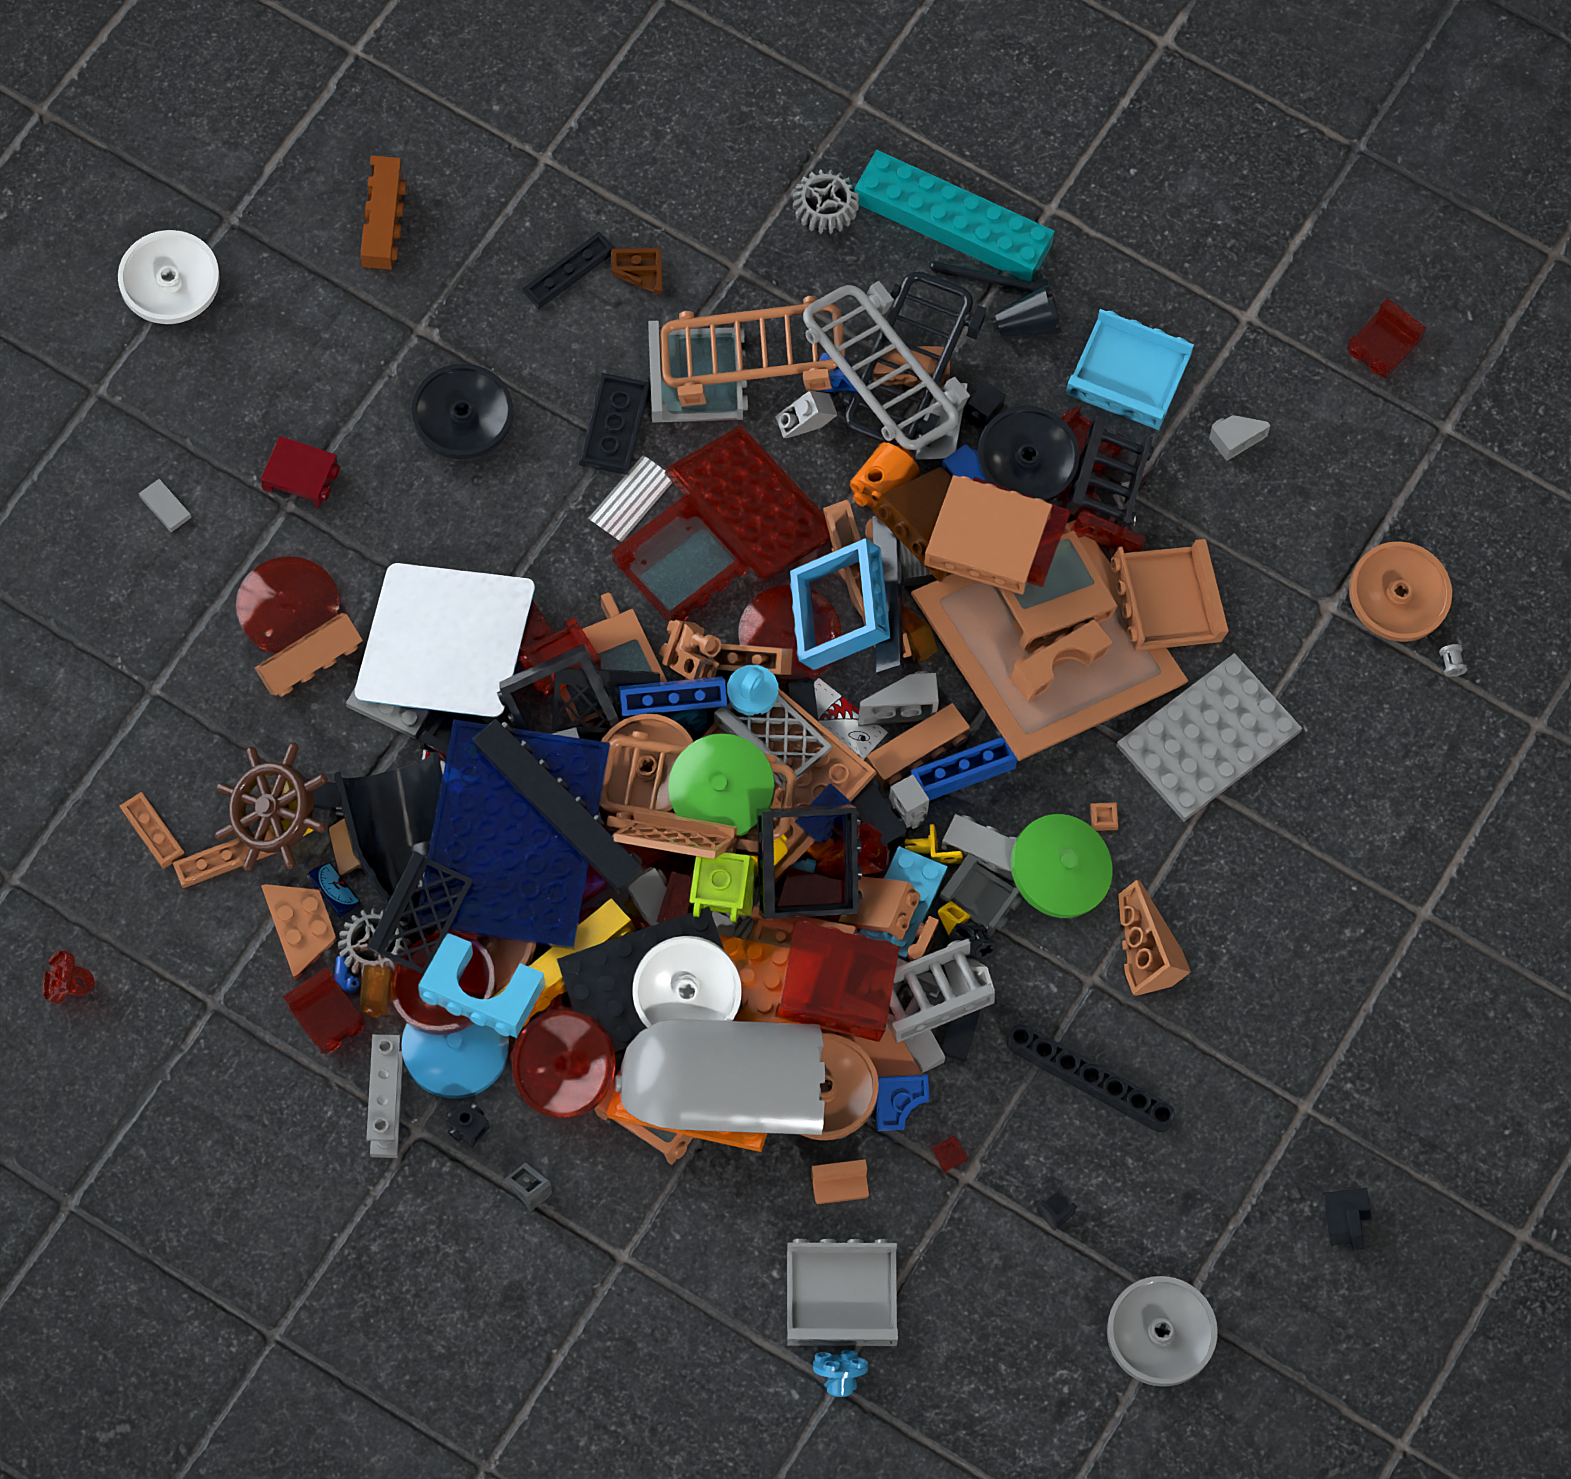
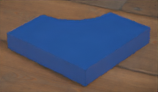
(897, 1098)

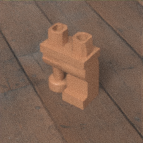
(683, 649)

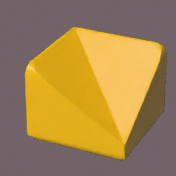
(951, 915)

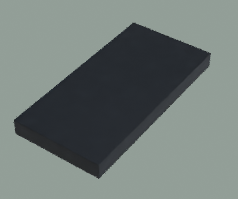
(614, 423)

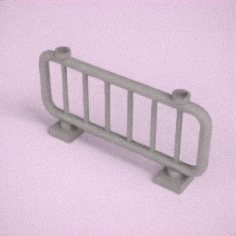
(877, 303)

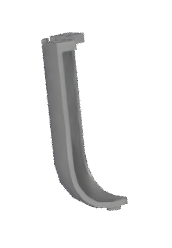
(725, 1076)

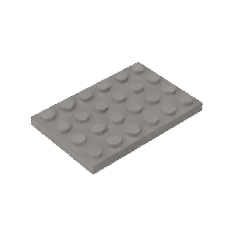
(1209, 737)

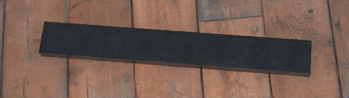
(890, 652)

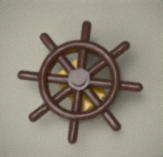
(284, 805)

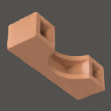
(1084, 644)

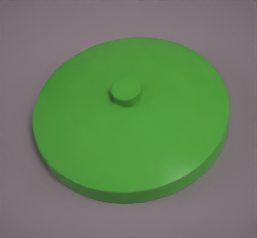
(722, 782)
(1061, 866)

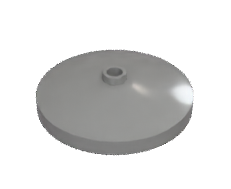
(1168, 1307)

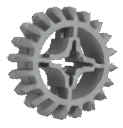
(833, 211)
(351, 951)

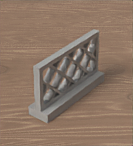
(735, 725)

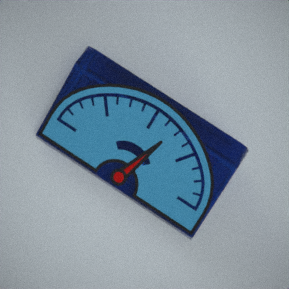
(333, 889)

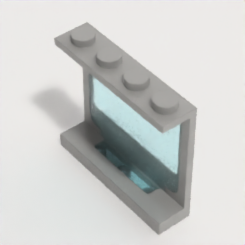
(723, 399)

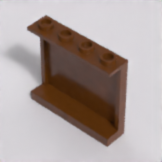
(914, 510)

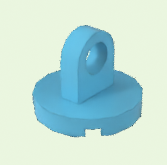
(752, 690)

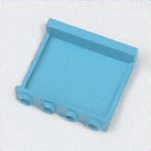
(1130, 369)

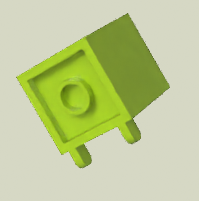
(724, 884)

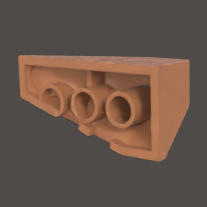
(1151, 949)

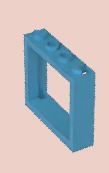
(874, 599)

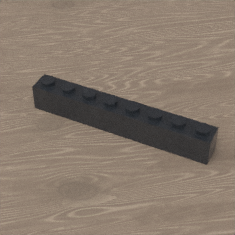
(558, 806)

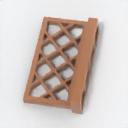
(678, 834)

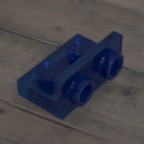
(820, 827)

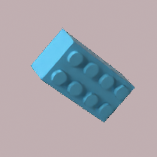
(927, 879)

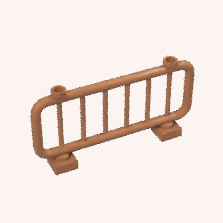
(691, 388)
(624, 811)

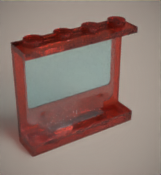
(678, 561)

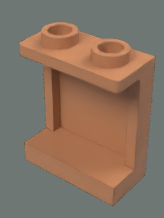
(884, 906)

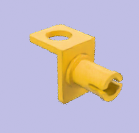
(930, 846)

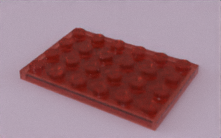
(751, 502)

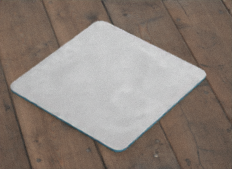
(444, 639)

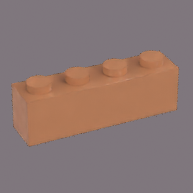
(309, 654)
(918, 746)

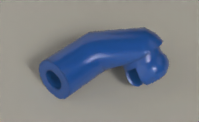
(344, 978)

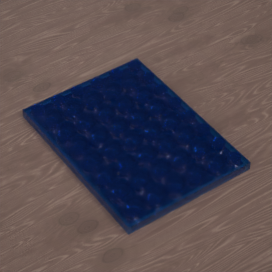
(521, 868)

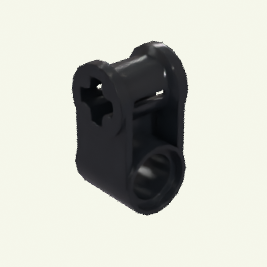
(980, 944)

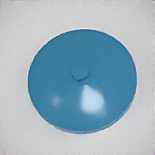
(456, 1062)

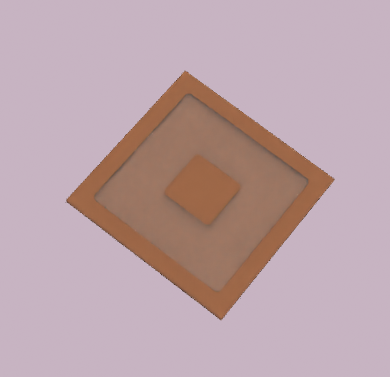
(985, 645)

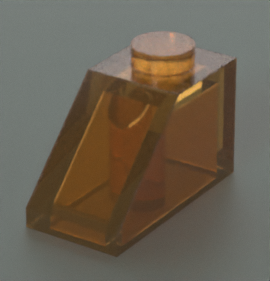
(919, 636)
(376, 991)

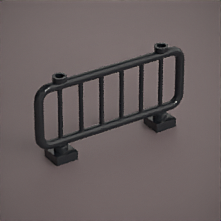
(964, 318)

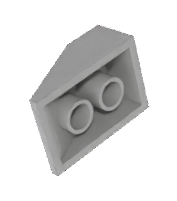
(902, 702)

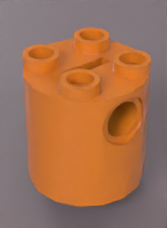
(882, 472)

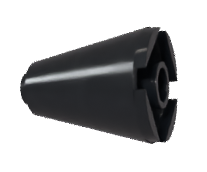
(1029, 315)

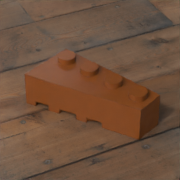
(382, 213)

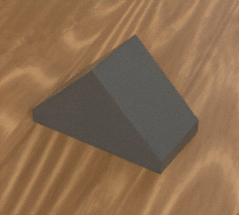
(529, 1186)

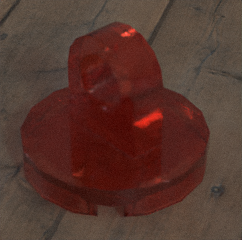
(61, 978)

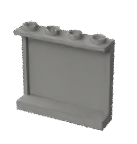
(841, 1293)

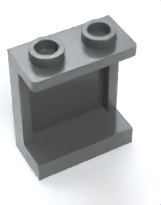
(981, 895)

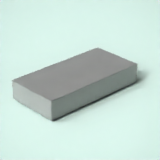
(165, 505)

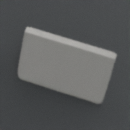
(925, 1051)

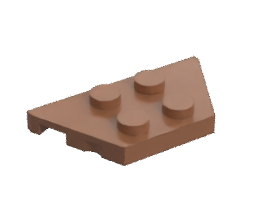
(300, 924)

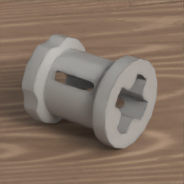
(1453, 660)

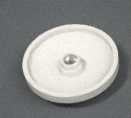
(168, 277)
(686, 981)

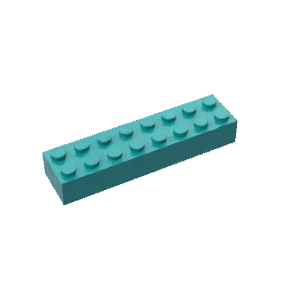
(954, 216)

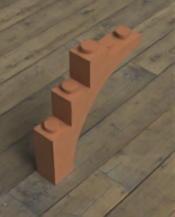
(842, 534)

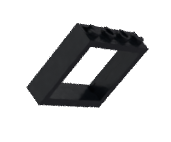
(535, 673)
(852, 869)

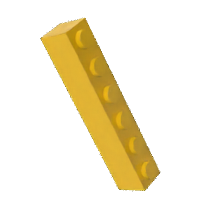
(602, 926)

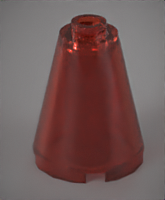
(873, 855)

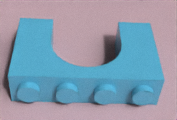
(503, 1013)

